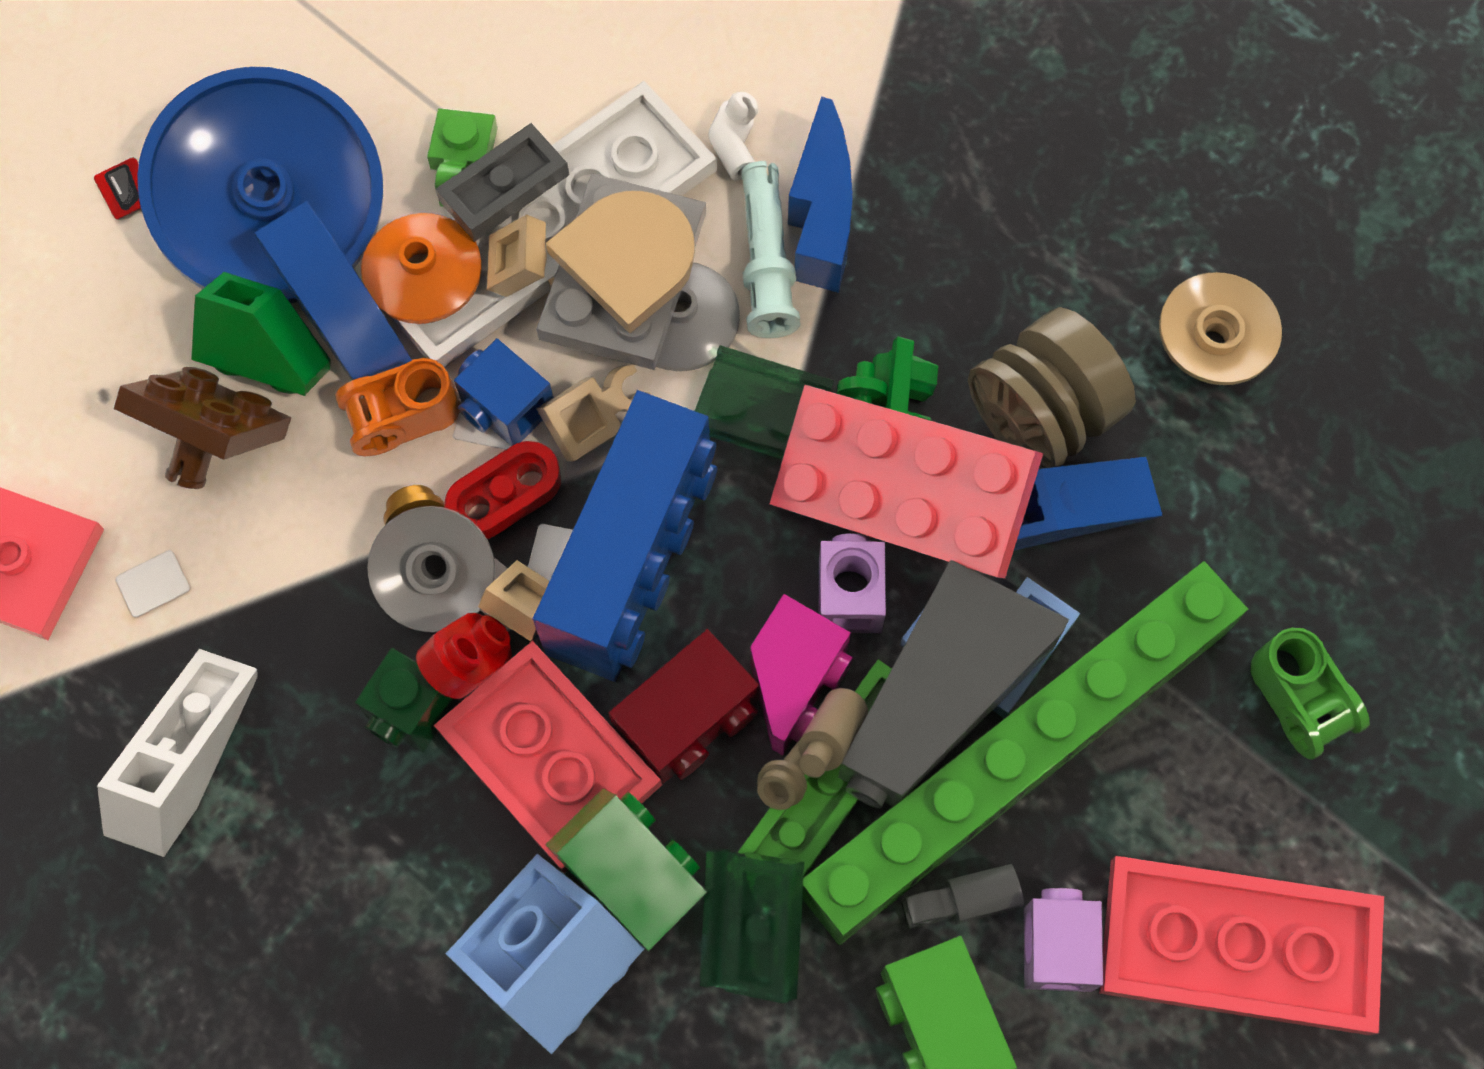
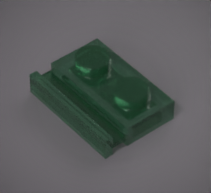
(754, 400)
(752, 924)

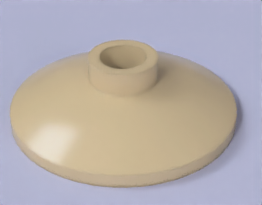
(1232, 309)

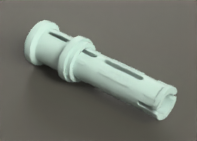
(768, 272)

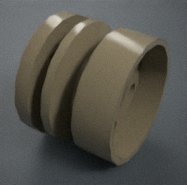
(1053, 387)

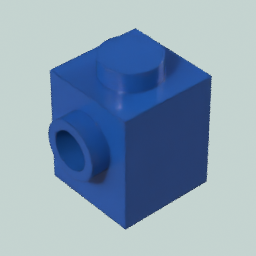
(501, 392)

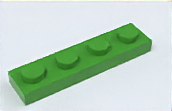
(810, 825)

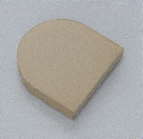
(628, 253)

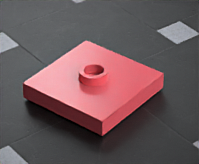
(40, 561)

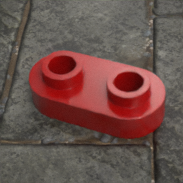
(500, 488)
(464, 654)

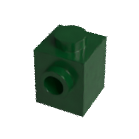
(402, 703)

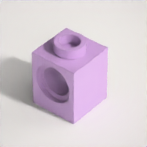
(859, 610)
(1063, 942)

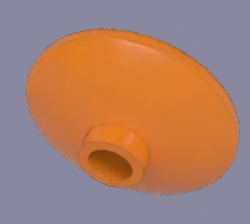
(425, 289)

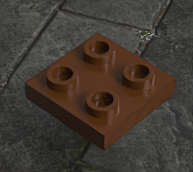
(202, 418)

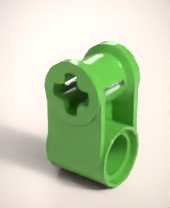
(1312, 694)

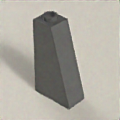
(949, 677)

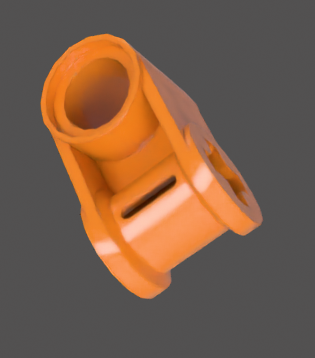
(394, 408)

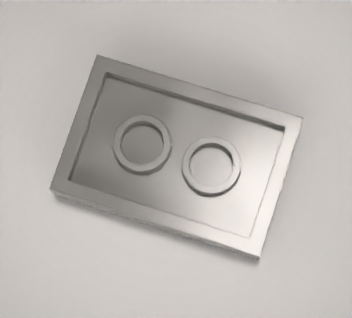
(581, 323)

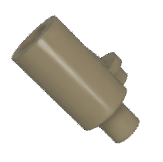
(818, 750)

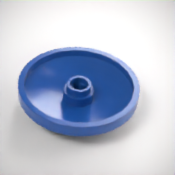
(243, 155)

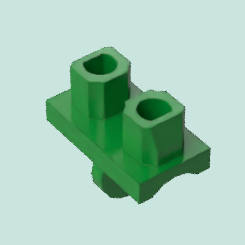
(892, 379)

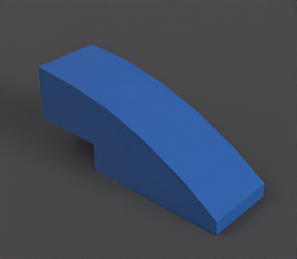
(822, 202)
(331, 293)

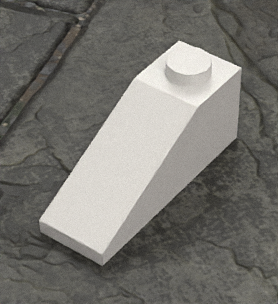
(174, 754)

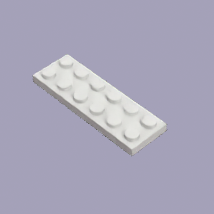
(627, 141)

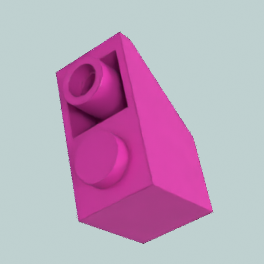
(792, 664)

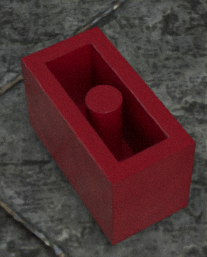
(687, 708)

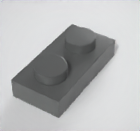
(502, 182)

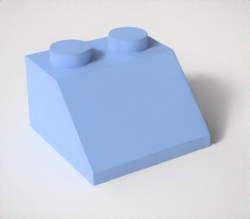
(545, 952)

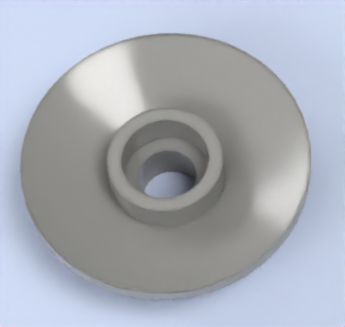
(704, 326)
(404, 584)

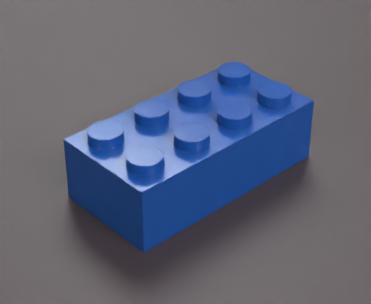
(626, 537)

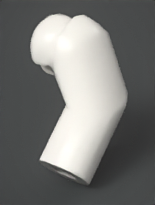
(731, 130)

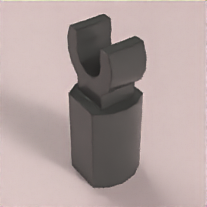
(966, 898)

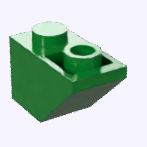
(255, 335)

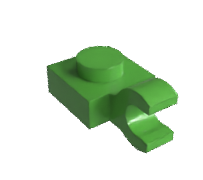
(459, 141)

